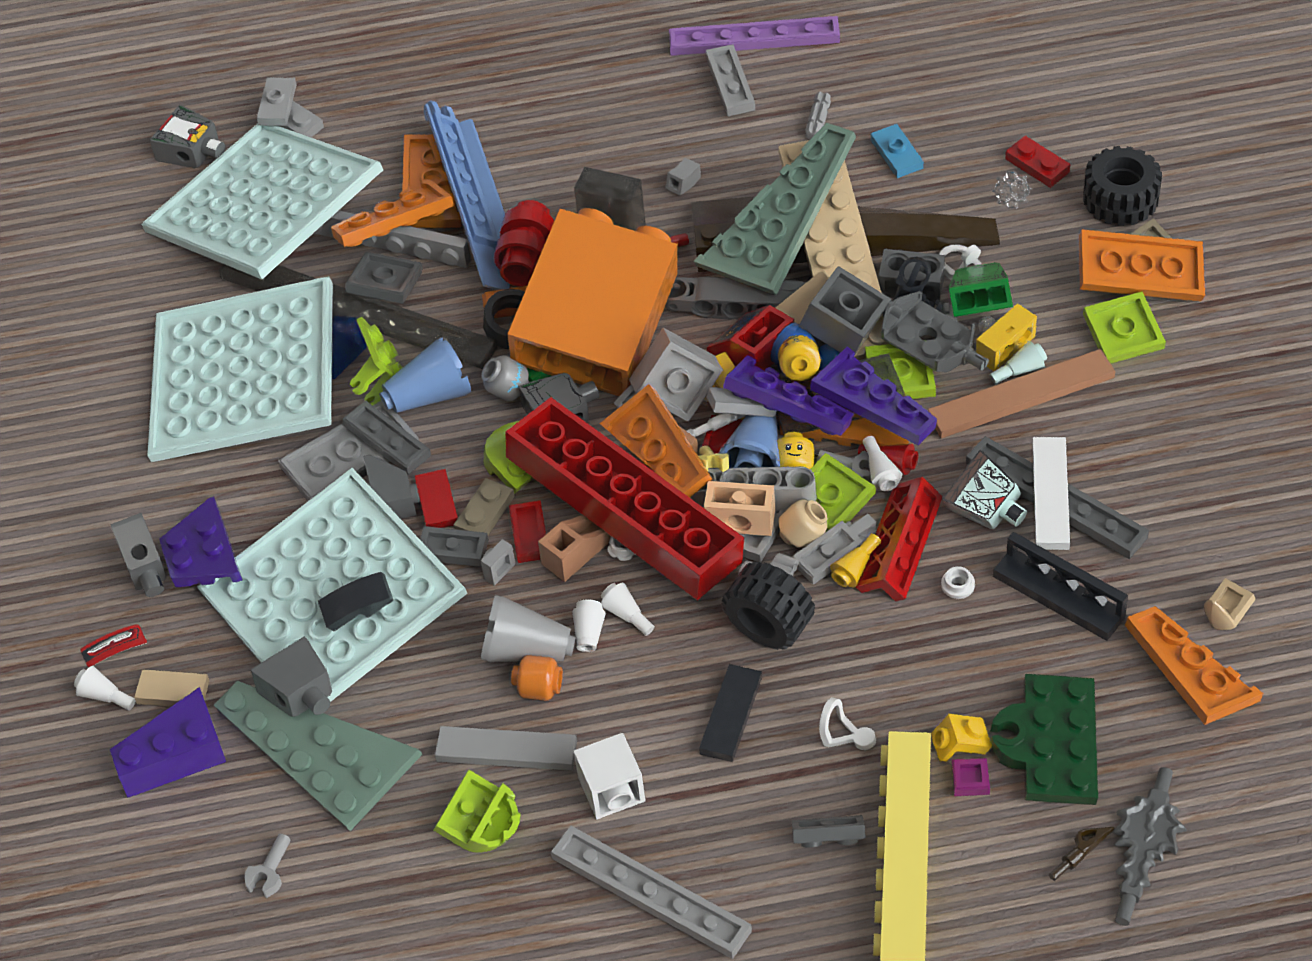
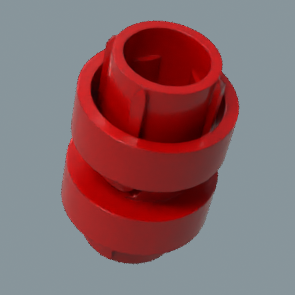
(522, 241)

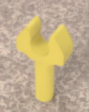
(713, 460)

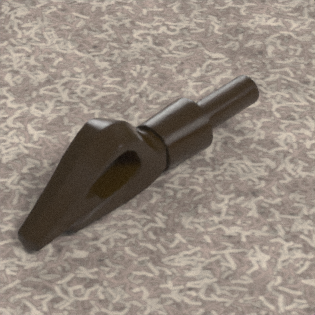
(1082, 849)

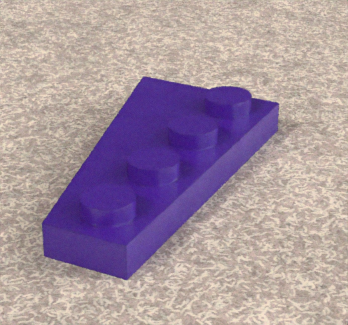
(866, 394)
(790, 398)

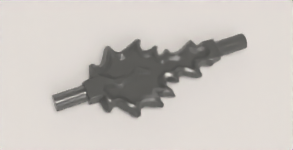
(1147, 831)

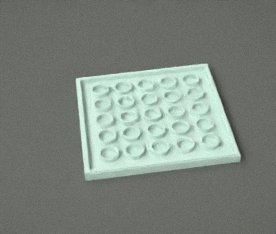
(262, 198)
(241, 369)
(315, 551)

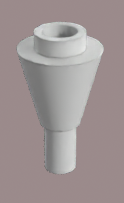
(883, 472)
(621, 603)
(96, 686)

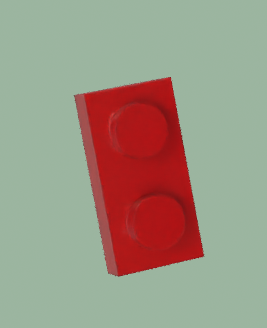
(1037, 161)

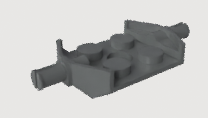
(911, 318)

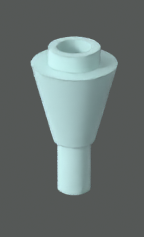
(1026, 360)

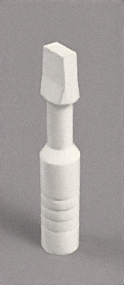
(715, 423)

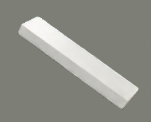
(1051, 493)

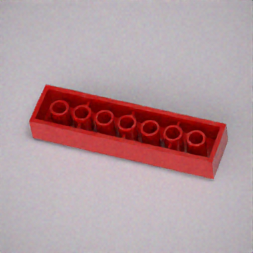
(624, 498)

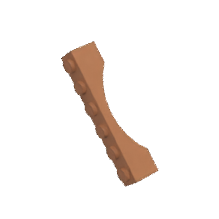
(578, 539)

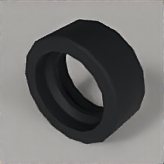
(500, 300)

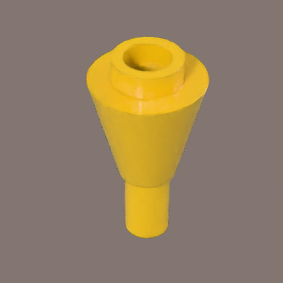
(850, 567)

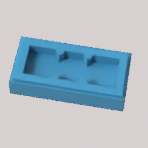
(897, 151)

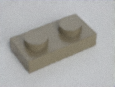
(485, 507)

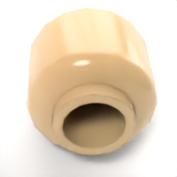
(802, 523)

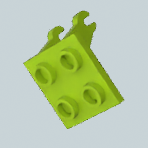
(380, 362)

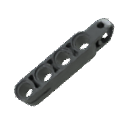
(723, 297)

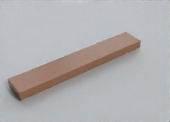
(1022, 393)

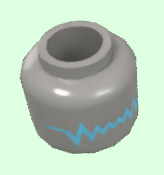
(503, 377)

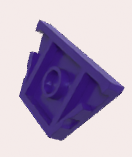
(200, 548)

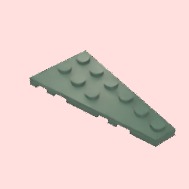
(776, 222)
(327, 756)

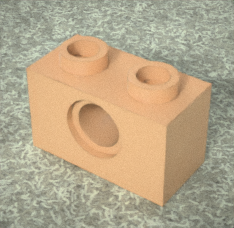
(742, 506)

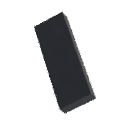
(730, 713)

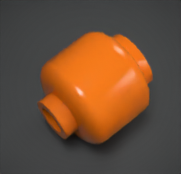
(537, 677)

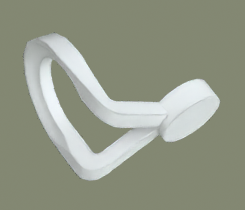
(968, 256)
(863, 738)

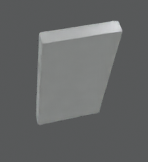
(332, 455)

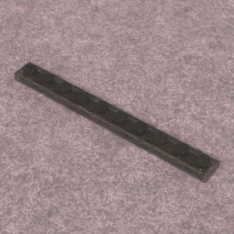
(389, 318)

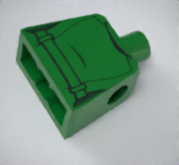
(980, 289)

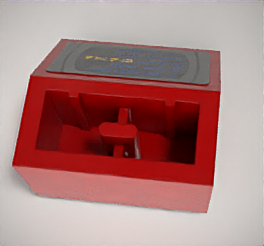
(752, 336)

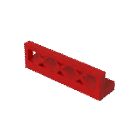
(905, 538)

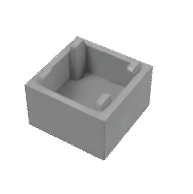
(677, 372)

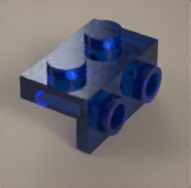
(346, 343)

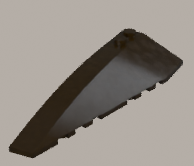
(882, 227)

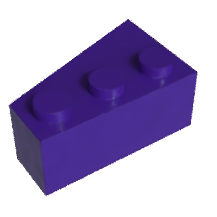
(168, 747)

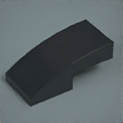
(358, 597)

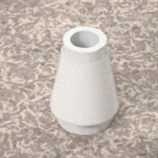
(588, 622)

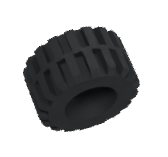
(1122, 185)
(768, 605)

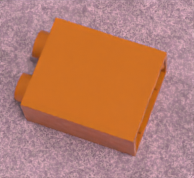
(594, 300)

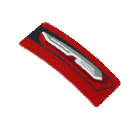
(112, 644)

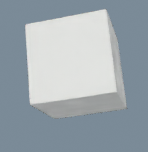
(609, 776)

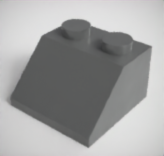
(844, 311)

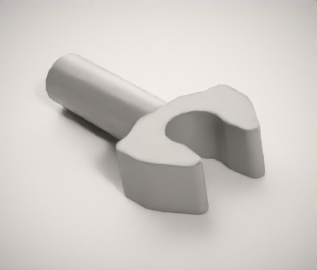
(854, 464)
(267, 869)

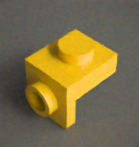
(961, 735)

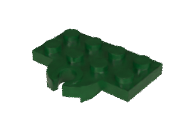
(1052, 739)

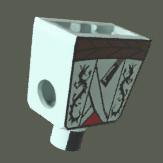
(985, 494)

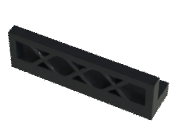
(1059, 589)

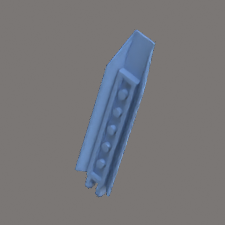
(471, 188)

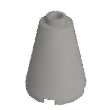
(520, 632)

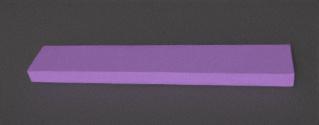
(755, 35)

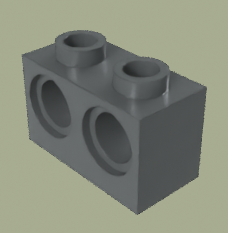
(891, 264)

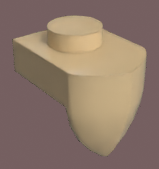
(1228, 605)

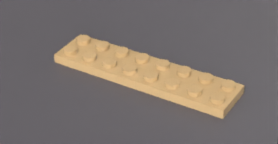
(838, 237)

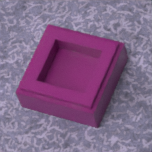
(970, 777)

